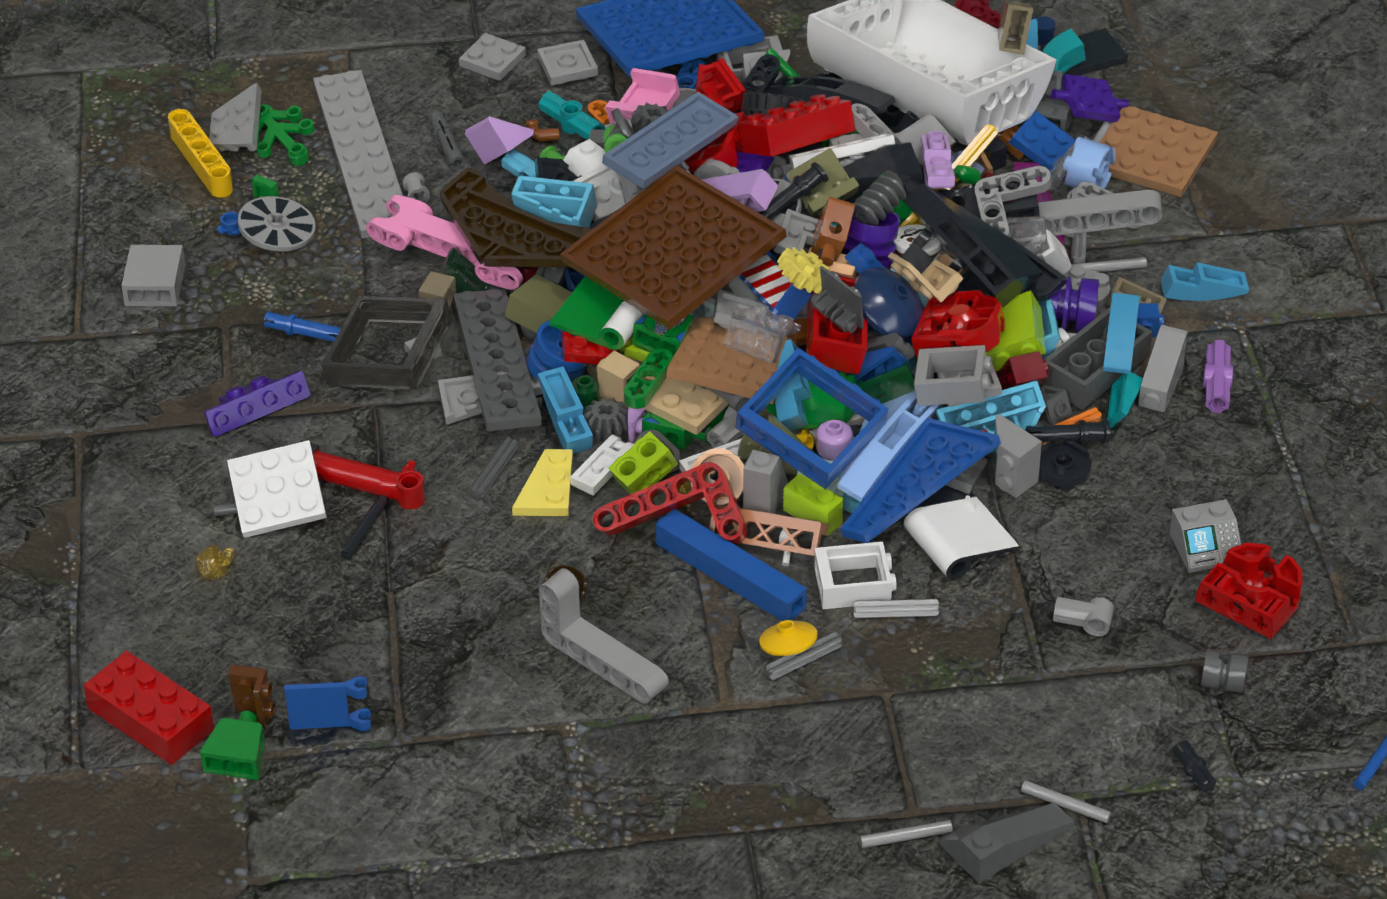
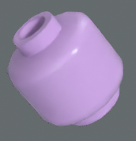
(833, 438)

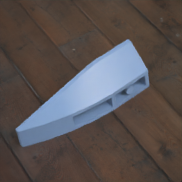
(874, 459)

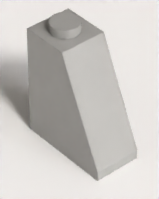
(1163, 368)
(763, 482)

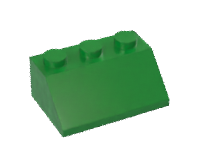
(822, 406)

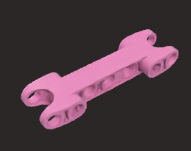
(418, 227)

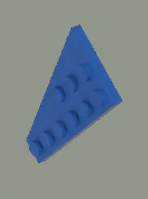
(925, 465)

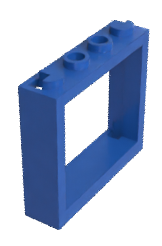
(788, 448)

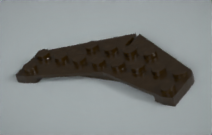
(499, 230)

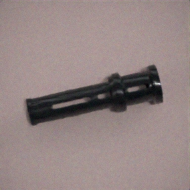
(800, 187)
(1079, 432)

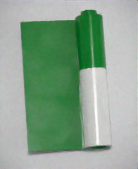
(597, 315)

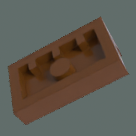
(252, 692)

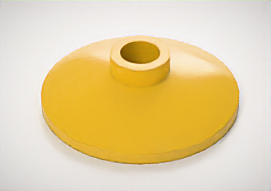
(788, 638)

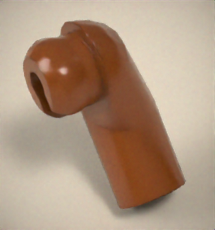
(542, 134)

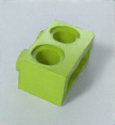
(643, 464)

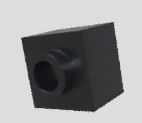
(996, 153)

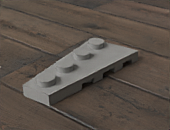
(461, 399)

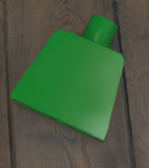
(235, 747)

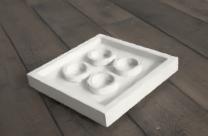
(276, 489)

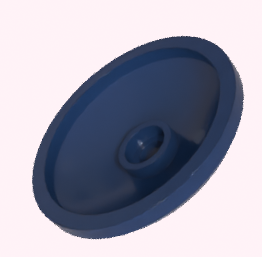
(889, 302)

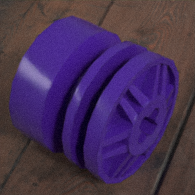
(876, 238)
(1076, 304)

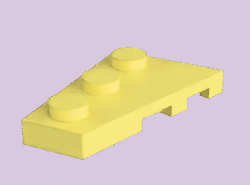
(548, 486)

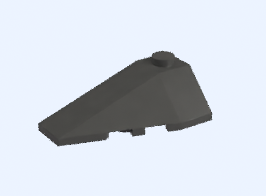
(1000, 841)

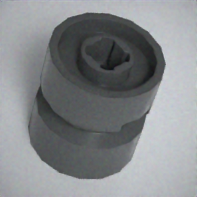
(1224, 670)

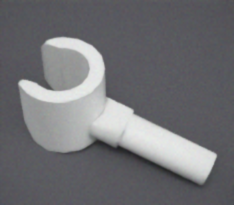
(786, 557)

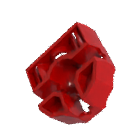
(720, 149)
(960, 322)
(1243, 581)

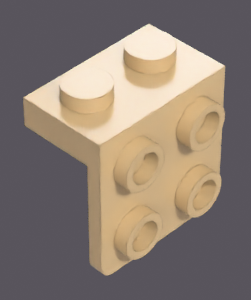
(935, 282)

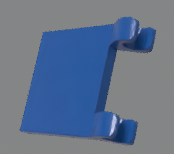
(327, 705)

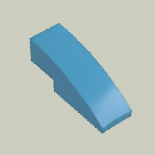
(1203, 283)
(1121, 333)
(789, 400)
(565, 410)

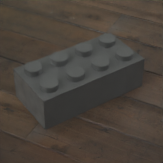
(1080, 361)

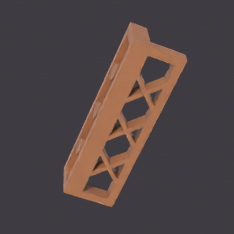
(778, 521)

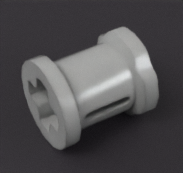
(415, 185)

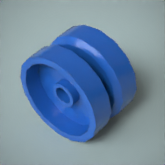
(547, 353)

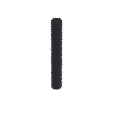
(364, 527)

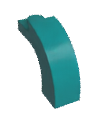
(1067, 51)

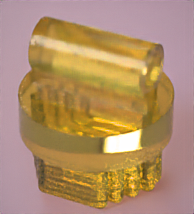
(214, 562)

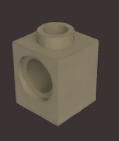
(438, 287)

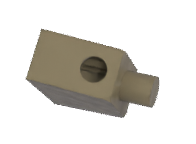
(1014, 24)

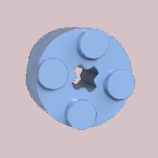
(1089, 163)

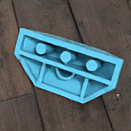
(1017, 404)

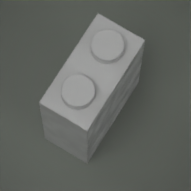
(153, 275)

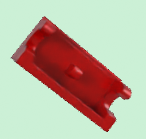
(722, 85)

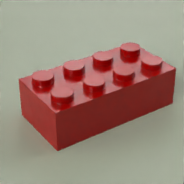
(796, 126)
(831, 344)
(149, 707)

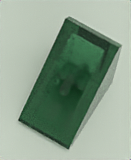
(463, 271)

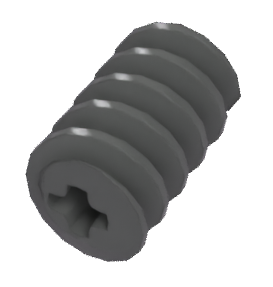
(879, 199)

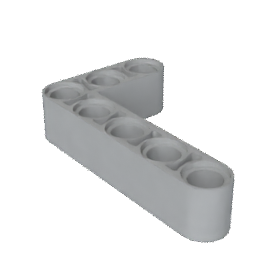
(590, 645)

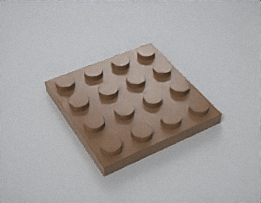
(1157, 150)
(711, 364)

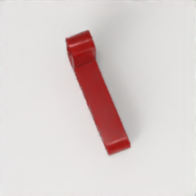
(675, 500)

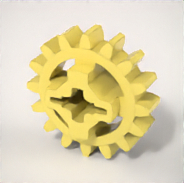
(802, 269)

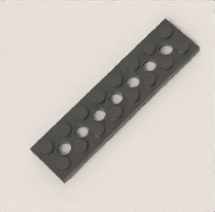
(484, 366)

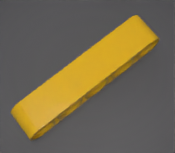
(200, 153)

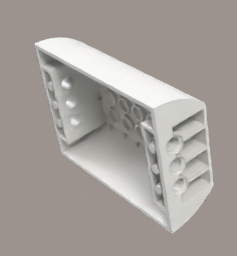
(931, 62)

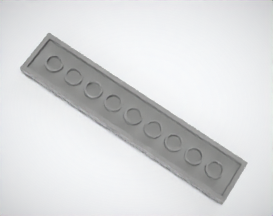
(358, 145)

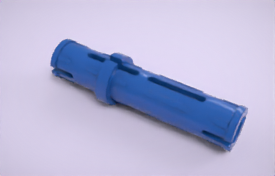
(293, 325)

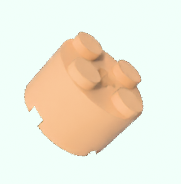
(730, 464)

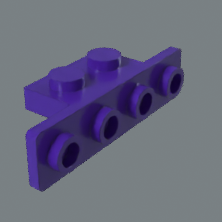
(255, 401)

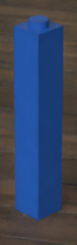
(731, 566)

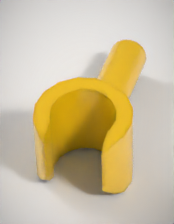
(806, 438)

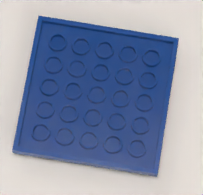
(667, 31)

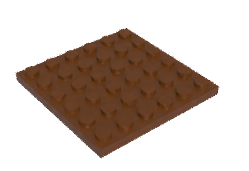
(673, 246)

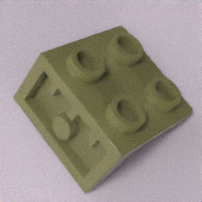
(838, 186)

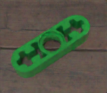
(648, 388)

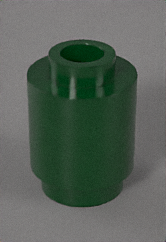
(586, 389)

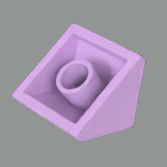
(495, 137)

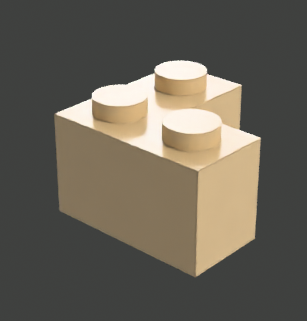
(614, 374)

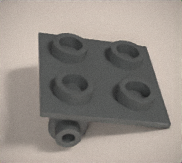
(839, 302)

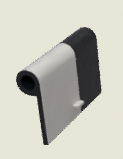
(955, 530)

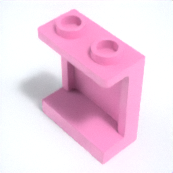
(646, 88)

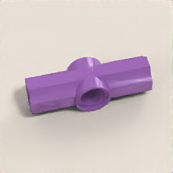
(1218, 376)

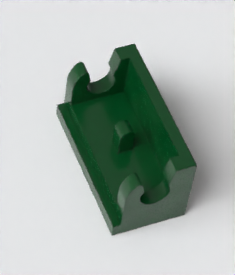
(889, 384)

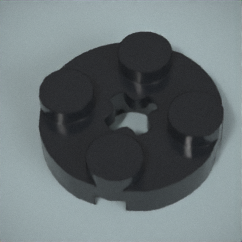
(1064, 475)

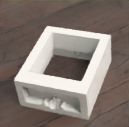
(849, 558)

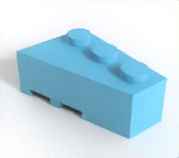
(556, 200)

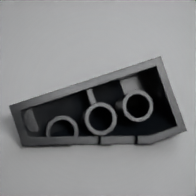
(892, 157)

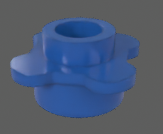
(229, 224)

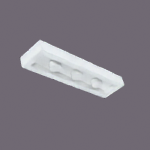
(852, 149)

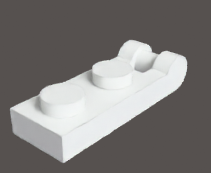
(595, 470)

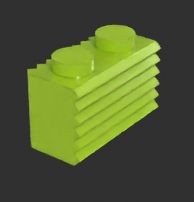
(812, 502)

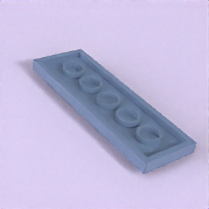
(670, 140)

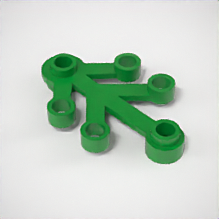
(297, 153)

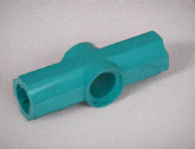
(569, 115)

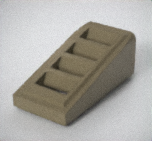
(1126, 287)

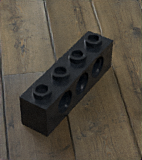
(1021, 207)

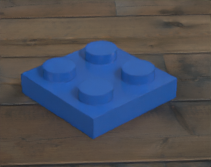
(1041, 140)

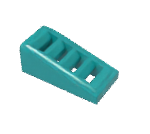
(1122, 396)

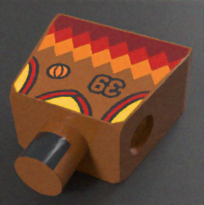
(830, 240)

